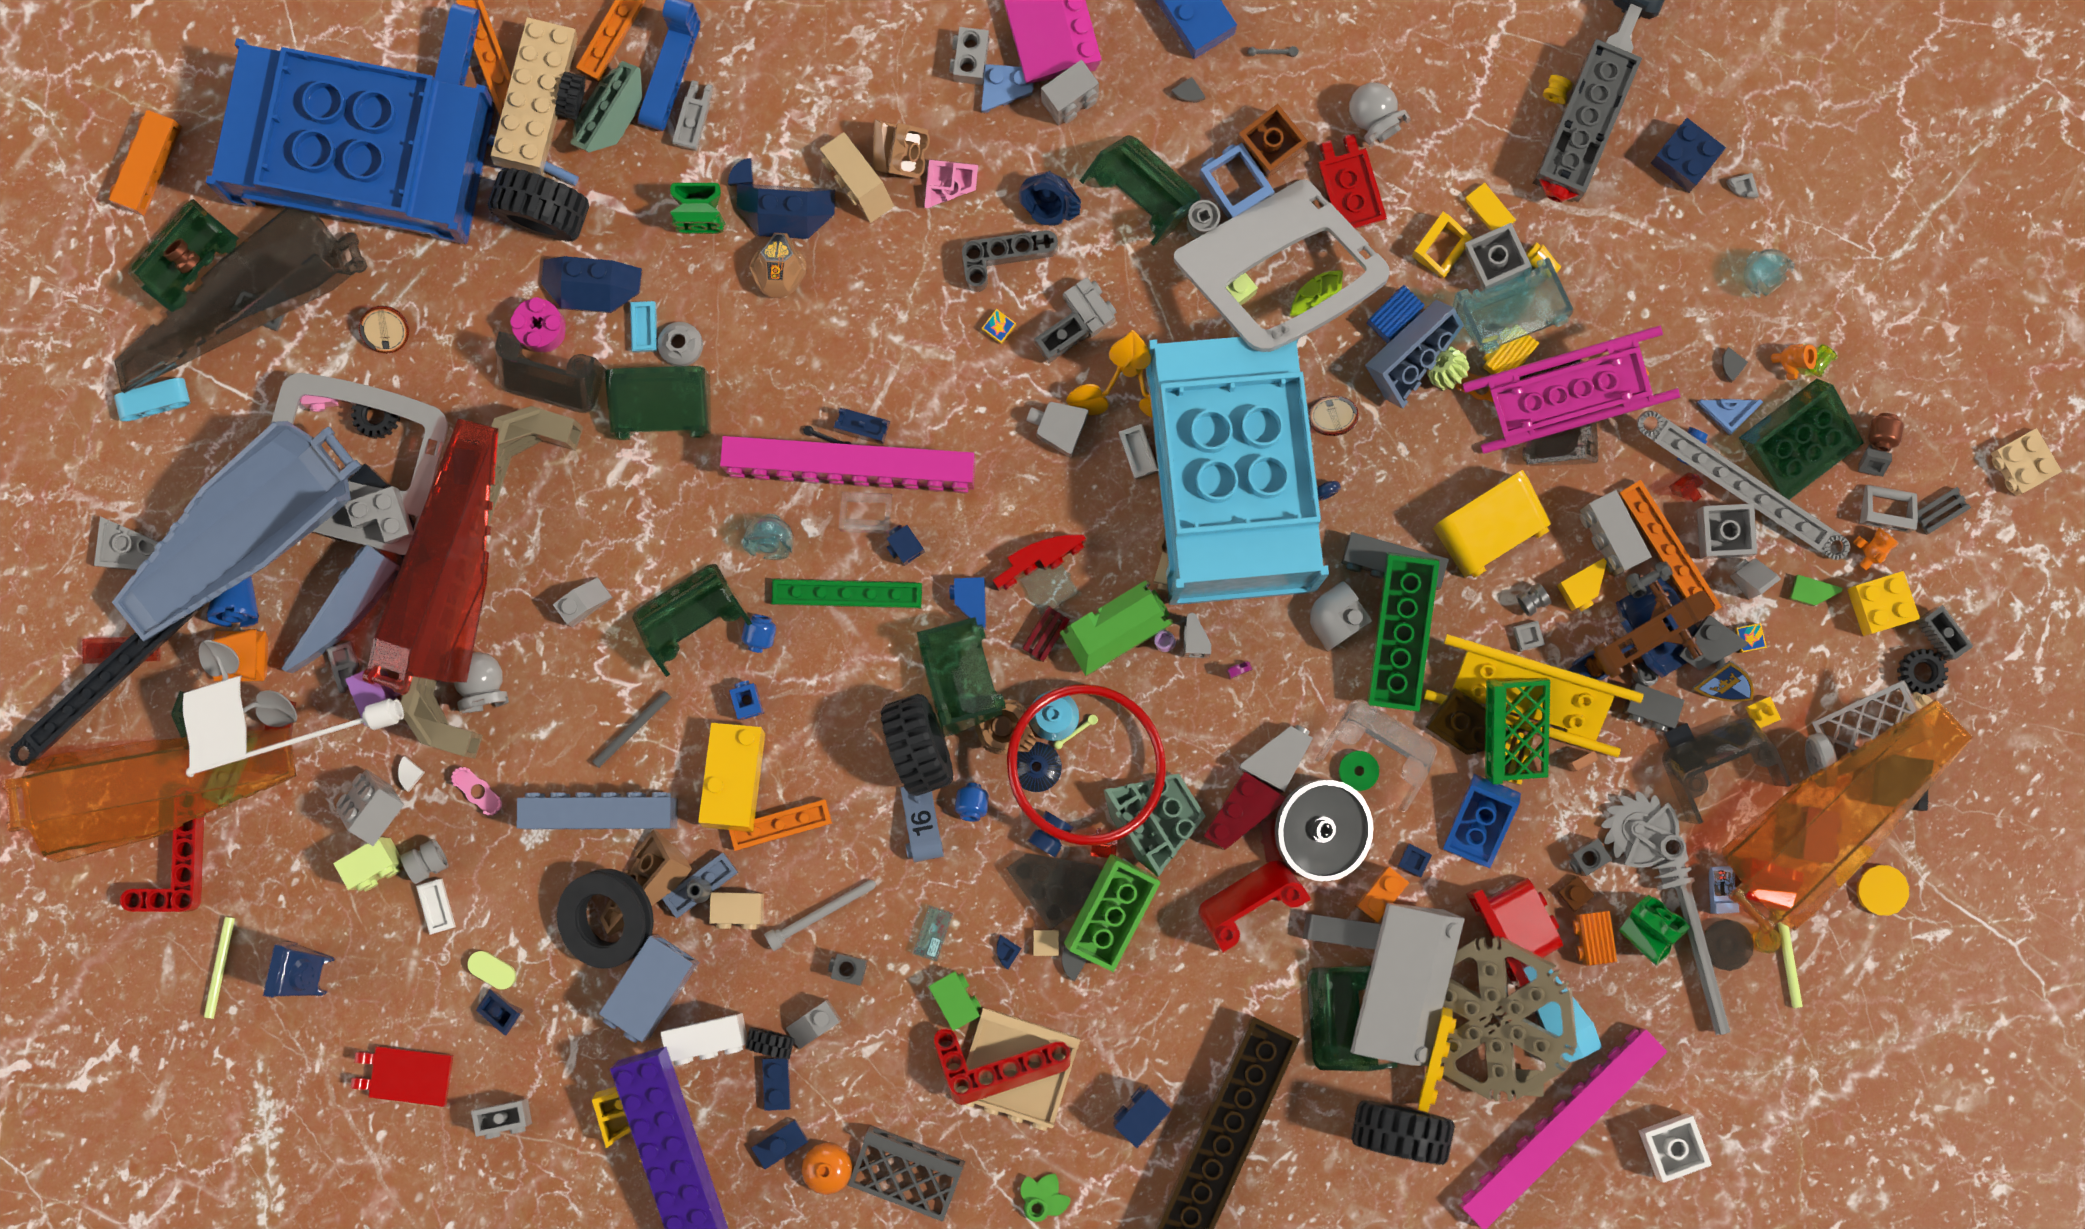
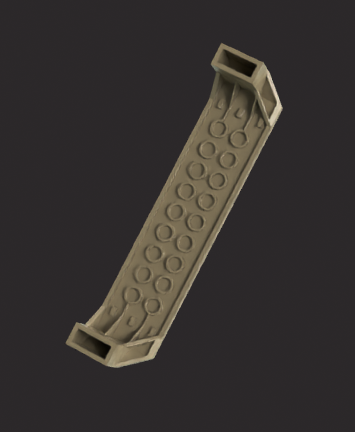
(515, 434)

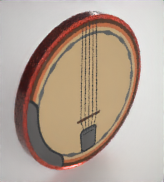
(384, 329)
(1333, 415)

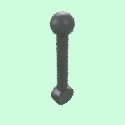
(1293, 51)

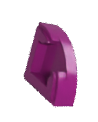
(1238, 670)

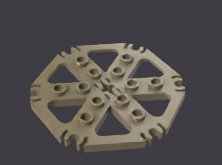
(1518, 1031)

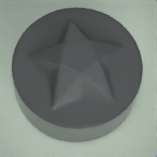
(1645, 675)

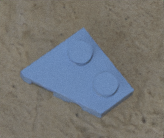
(1003, 86)

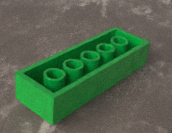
(1403, 631)

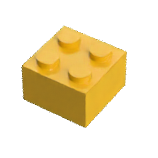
(1883, 603)

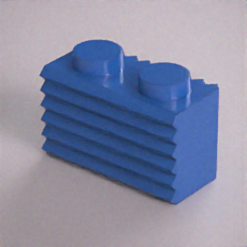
(1395, 314)

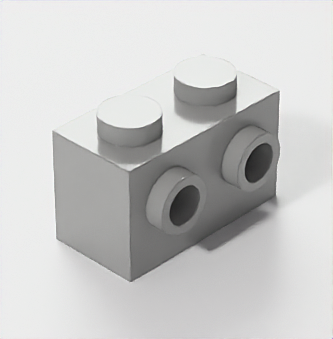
(501, 1117)

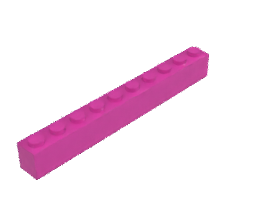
(1562, 1128)

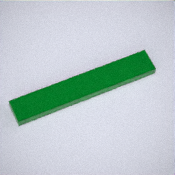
(846, 593)

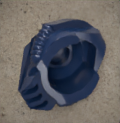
(1049, 198)

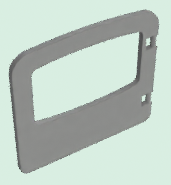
(1261, 232)
(426, 467)

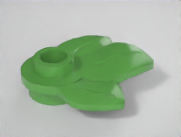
(1043, 1193)

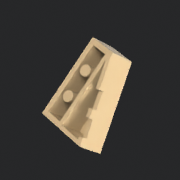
(857, 177)

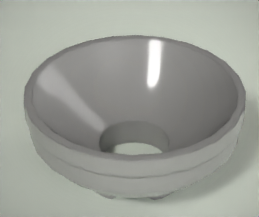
(689, 352)

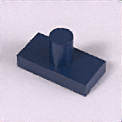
(780, 1144)

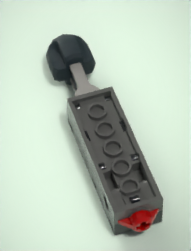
(1593, 108)

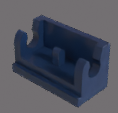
(862, 426)

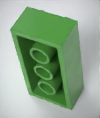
(1112, 912)

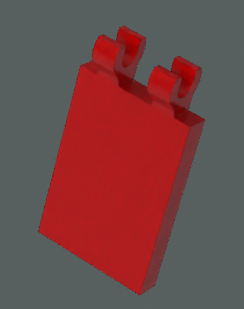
(1351, 183)
(406, 1075)

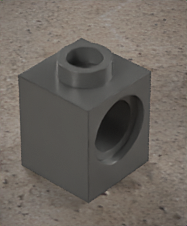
(1599, 854)
(858, 973)

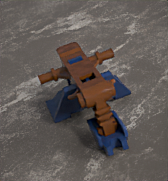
(1658, 629)

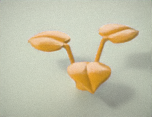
(1131, 358)

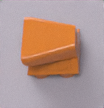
(251, 650)

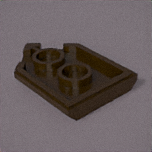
(1460, 722)

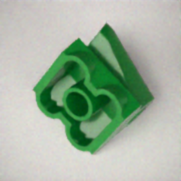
(697, 208)
(1653, 929)

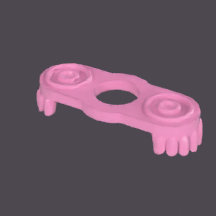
(465, 780)

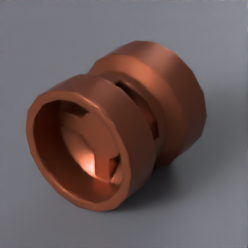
(181, 255)

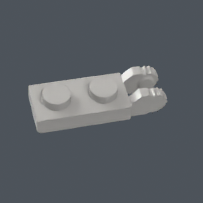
(692, 118)

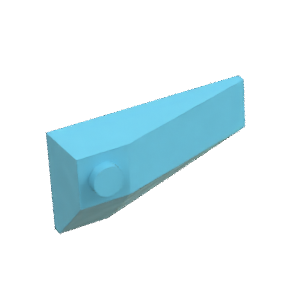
(1551, 1019)

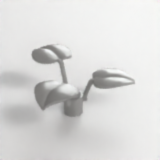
(270, 707)

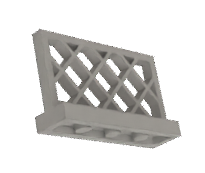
(1908, 699)

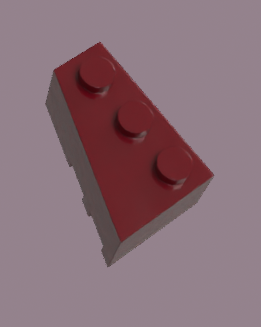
(1242, 810)

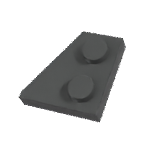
(1715, 643)

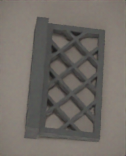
(913, 1152)

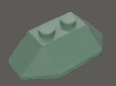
(609, 109)

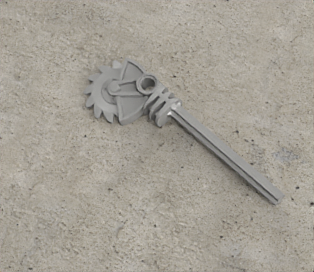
(1642, 833)

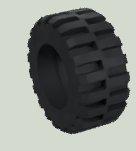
(538, 204)
(916, 745)
(1402, 1132)

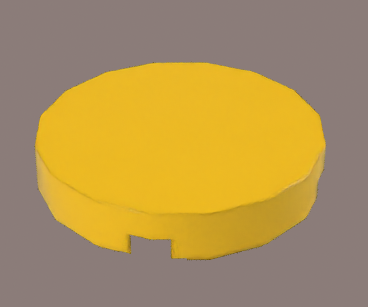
(1882, 890)

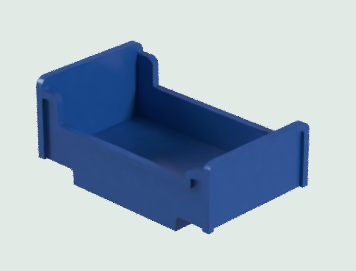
(352, 141)

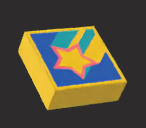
(998, 326)
(1753, 635)

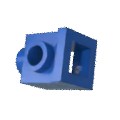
(746, 711)

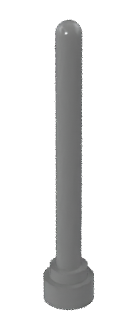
(777, 937)

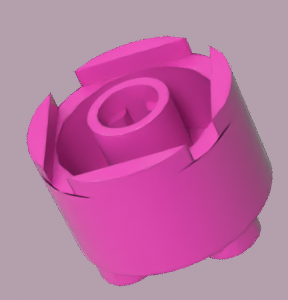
(538, 311)

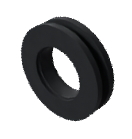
(574, 924)

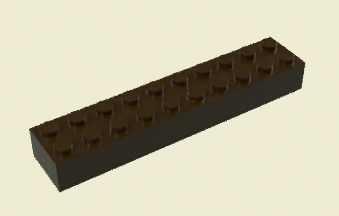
(1229, 1127)

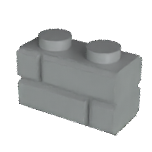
(1090, 306)

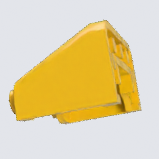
(1493, 524)

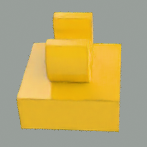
(1763, 712)

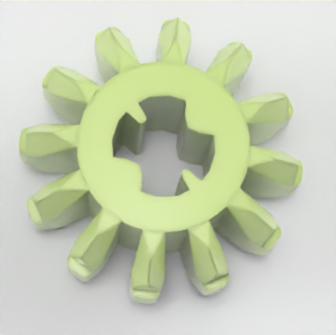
(1449, 369)

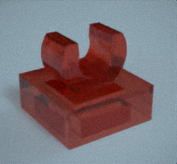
(1687, 487)
(1103, 850)

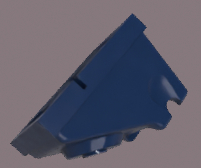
(295, 971)

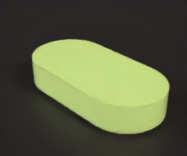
(492, 970)

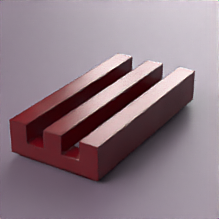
(1056, 615)

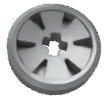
(1819, 752)

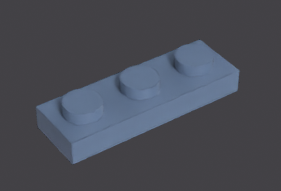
(715, 872)

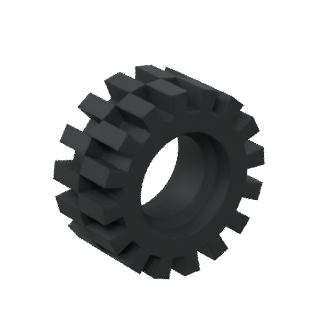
(570, 95)
(373, 430)
(1937, 668)
(769, 1043)

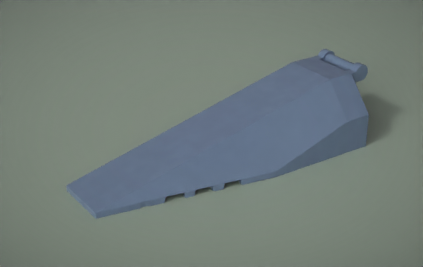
(239, 524)

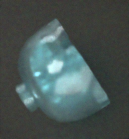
(1766, 271)
(770, 537)

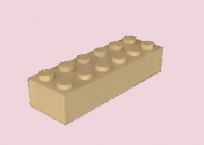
(530, 102)

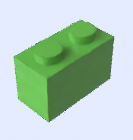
(955, 1000)

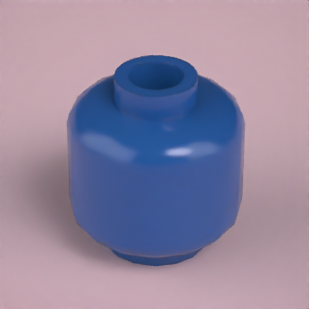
(759, 634)
(971, 802)

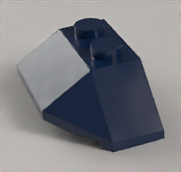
(785, 209)
(590, 283)

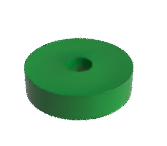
(1366, 762)

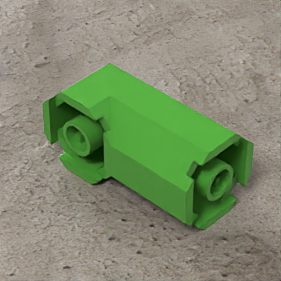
(1116, 627)

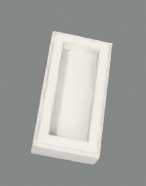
(1138, 451)
(436, 906)

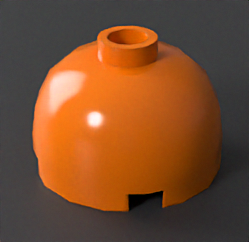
(826, 1168)

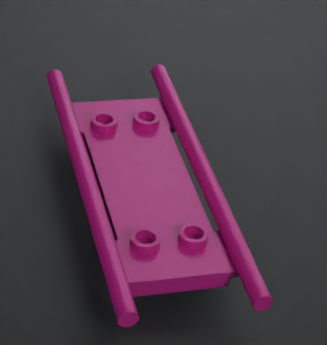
(1571, 390)

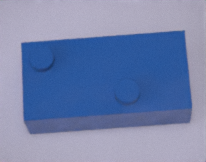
(1199, 23)

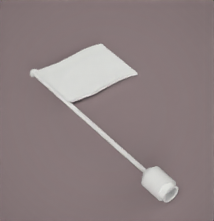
(218, 725)

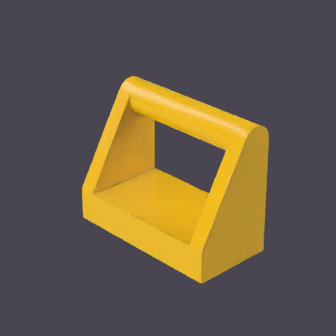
(1420, 252)

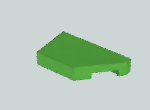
(1812, 591)

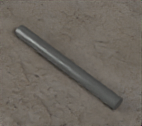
(625, 735)

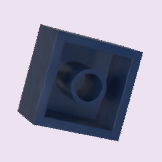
(1688, 155)
(1141, 1115)

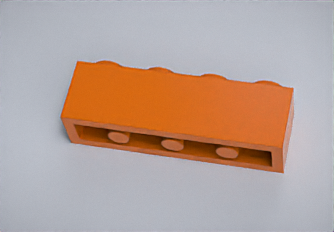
(145, 162)

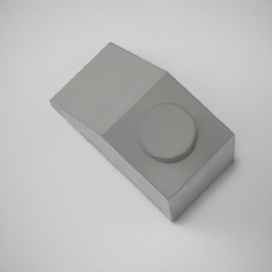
(1753, 577)
(582, 601)
(813, 1024)

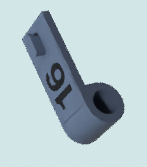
(922, 827)

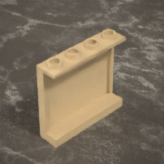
(1005, 1036)

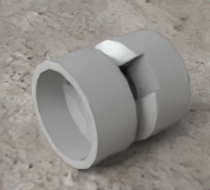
(1202, 218)
(426, 860)

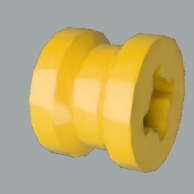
(1557, 89)

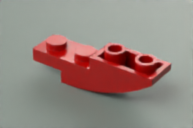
(1047, 552)

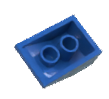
(1482, 821)

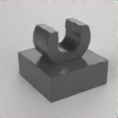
(1874, 462)

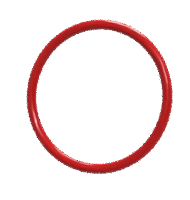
(1024, 804)

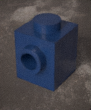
(904, 544)

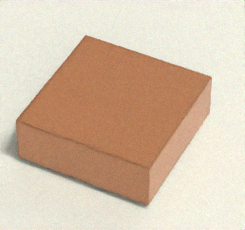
(1583, 761)

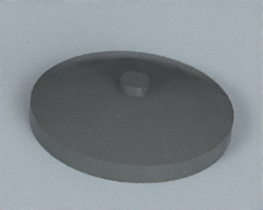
(1323, 830)

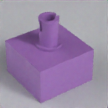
(367, 694)

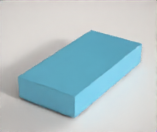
(643, 326)

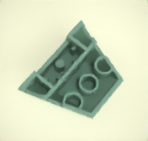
(1167, 826)

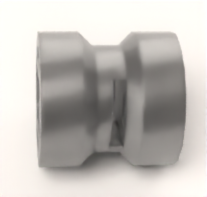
(1534, 599)

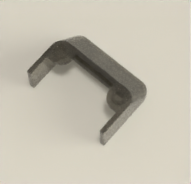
(1690, 760)

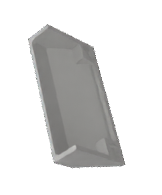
(1407, 984)

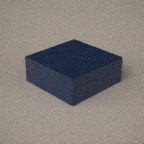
(1414, 860)

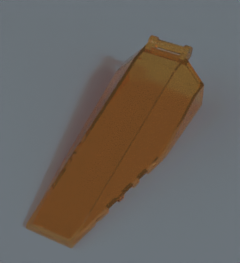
(133, 792)
(1839, 817)

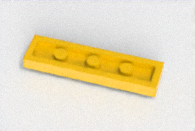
(1434, 1069)

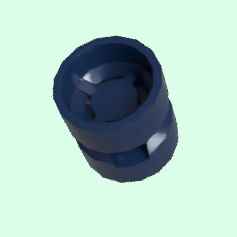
(1047, 842)

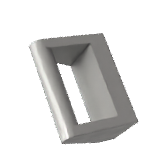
(1887, 521)
(1195, 639)

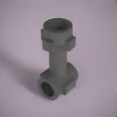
(1636, 584)

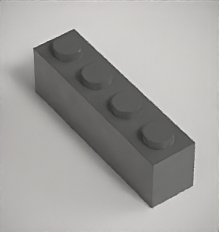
(1371, 553)

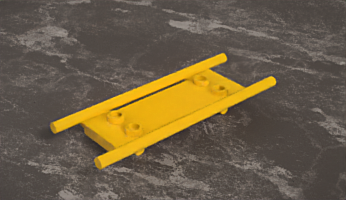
(1575, 699)

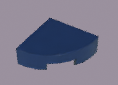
(741, 173)
(1007, 951)

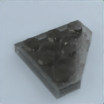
(1054, 885)

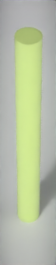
(1790, 965)
(219, 967)

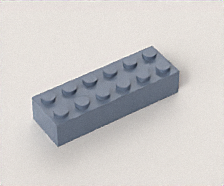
(594, 812)

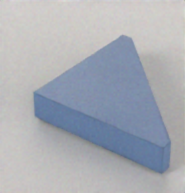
(1729, 412)

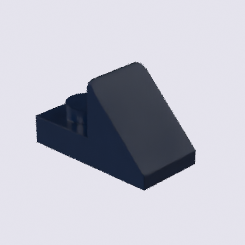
(499, 1011)

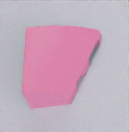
(949, 181)

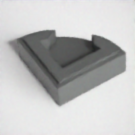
(1188, 91)
(1732, 364)
(1072, 963)

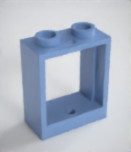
(1213, 164)

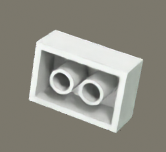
(705, 1039)

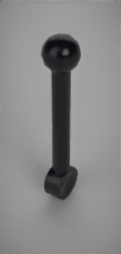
(809, 431)

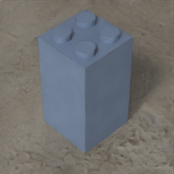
(648, 989)

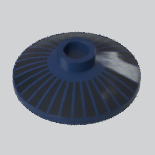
(1050, 770)

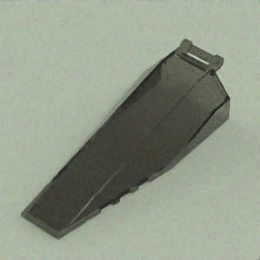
(280, 264)

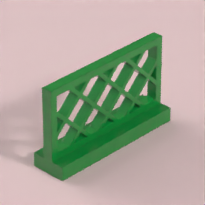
(1496, 730)

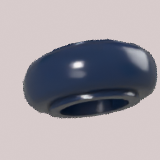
(1328, 490)

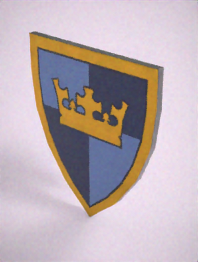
(1727, 683)

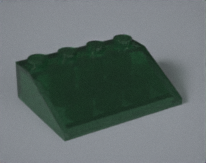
(1802, 438)

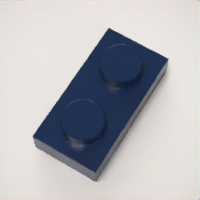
(776, 1084)

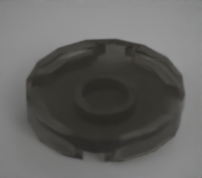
(1729, 944)

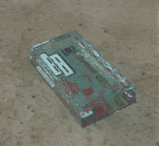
(933, 933)

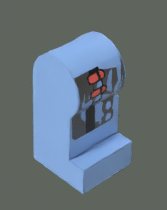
(1720, 886)

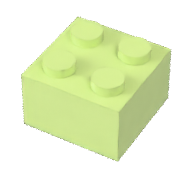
(368, 864)

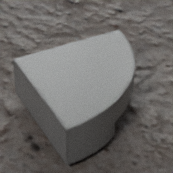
(1743, 186)

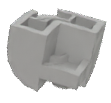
(1337, 615)

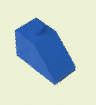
(970, 597)

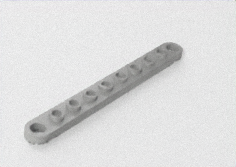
(1743, 485)

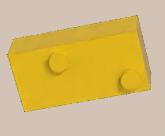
(732, 777)

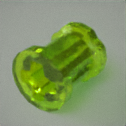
(1828, 356)

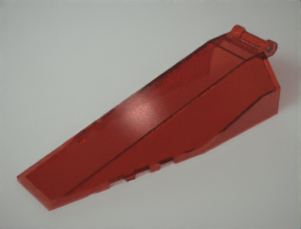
(443, 578)

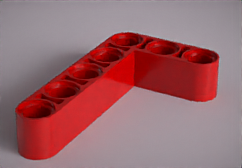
(179, 886)
(996, 1070)

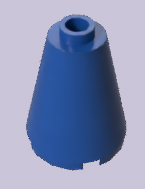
(235, 606)

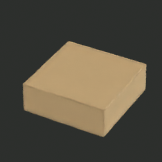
(1046, 943)

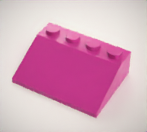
(1052, 36)

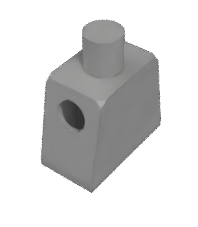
(1059, 425)

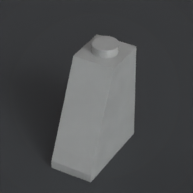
(1279, 758)

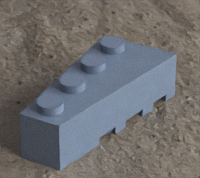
(1413, 352)

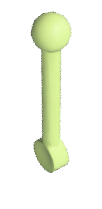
(1092, 720)

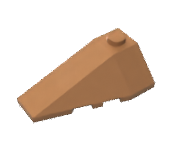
(657, 870)

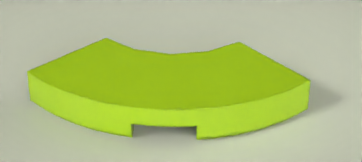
(1316, 291)

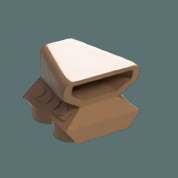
(899, 148)

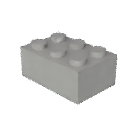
(1614, 533)
(368, 807)

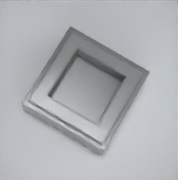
(1528, 636)

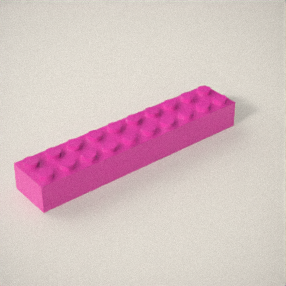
(848, 463)

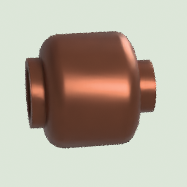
(1885, 432)

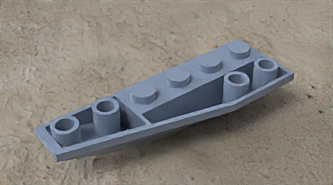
(346, 606)

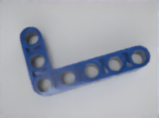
(682, 32)
(457, 44)

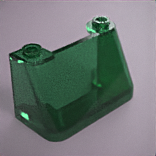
(658, 400)
(959, 675)

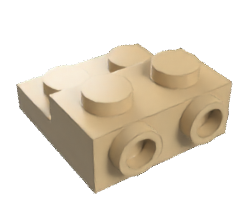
(2025, 462)

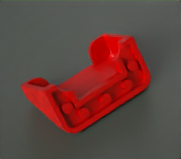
(1246, 895)

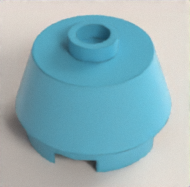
(1056, 719)

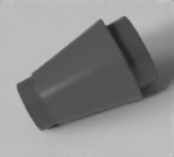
(705, 890)

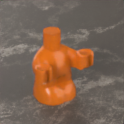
(1796, 357)
(1877, 549)

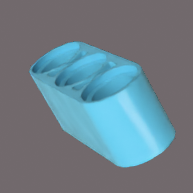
(152, 399)

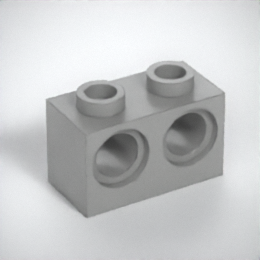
(975, 56)

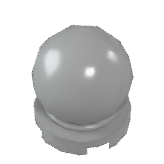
(1375, 110)
(482, 685)

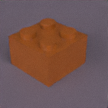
(1273, 140)

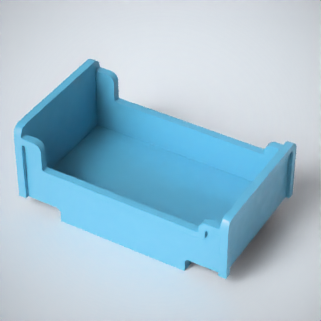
(1234, 471)

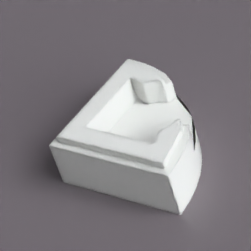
(409, 773)

